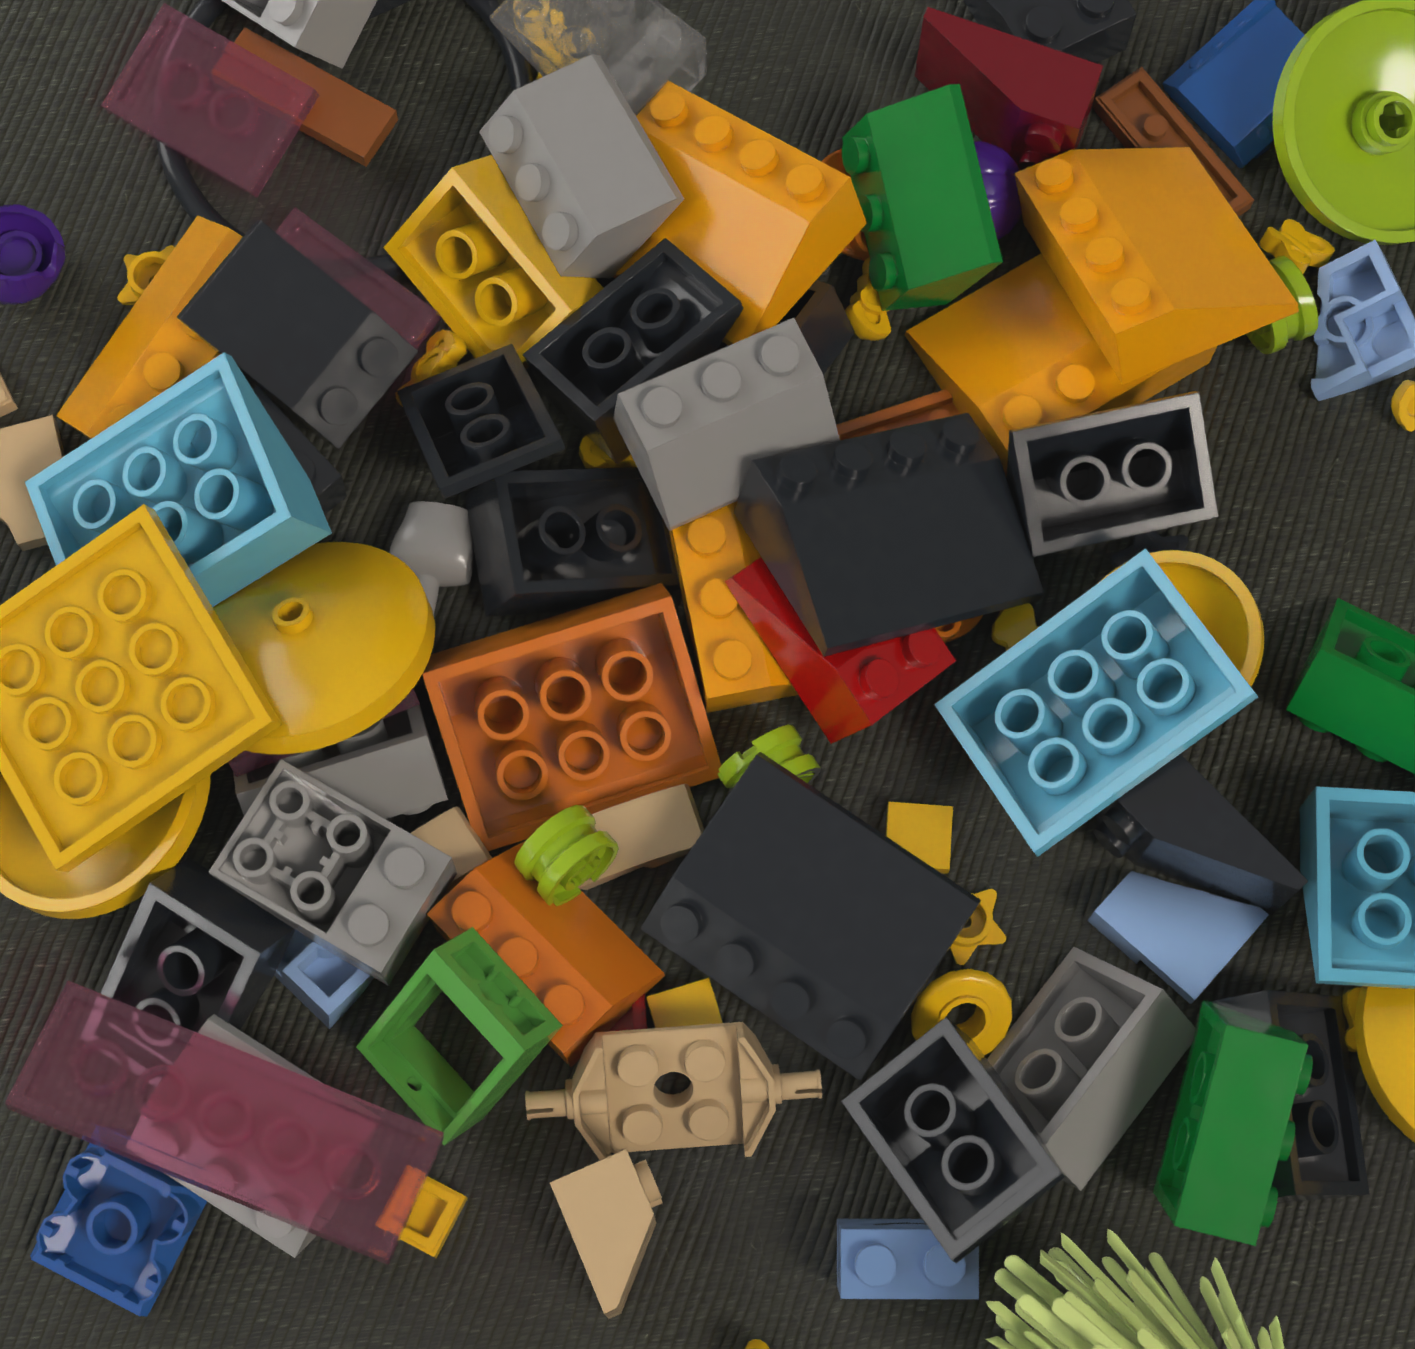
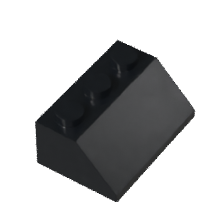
(1111, 473)
(1327, 1141)

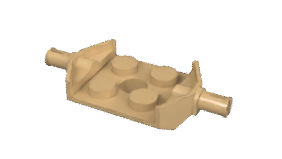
(725, 1104)

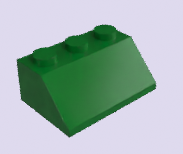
(921, 200)
(1361, 685)
(1232, 1124)

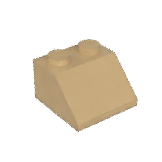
(610, 1222)

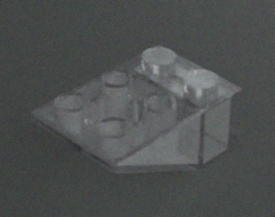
(635, 38)

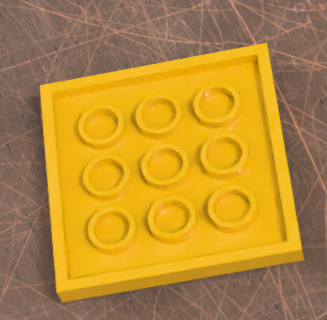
(117, 690)

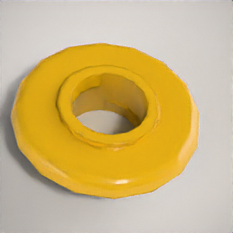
(992, 1012)

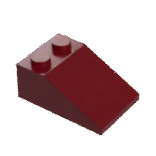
(1012, 88)

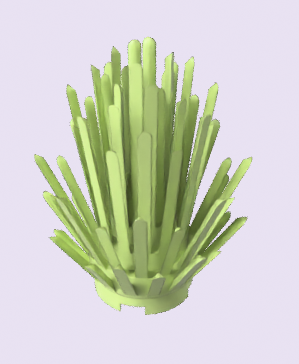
(1104, 1317)

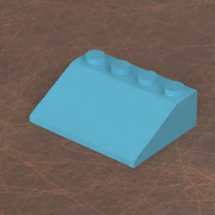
(206, 467)
(1094, 702)
(1360, 885)

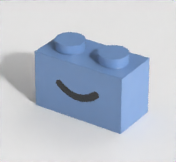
(900, 1262)

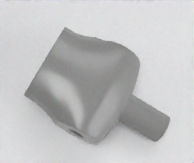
(435, 546)

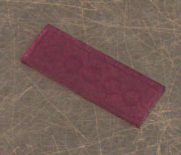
(226, 1121)

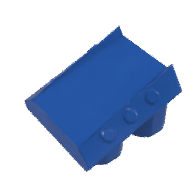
(1235, 78)
(117, 1228)

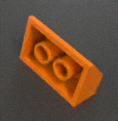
(564, 954)

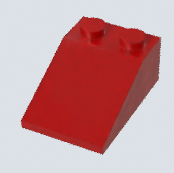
(844, 688)

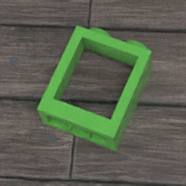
(492, 1001)

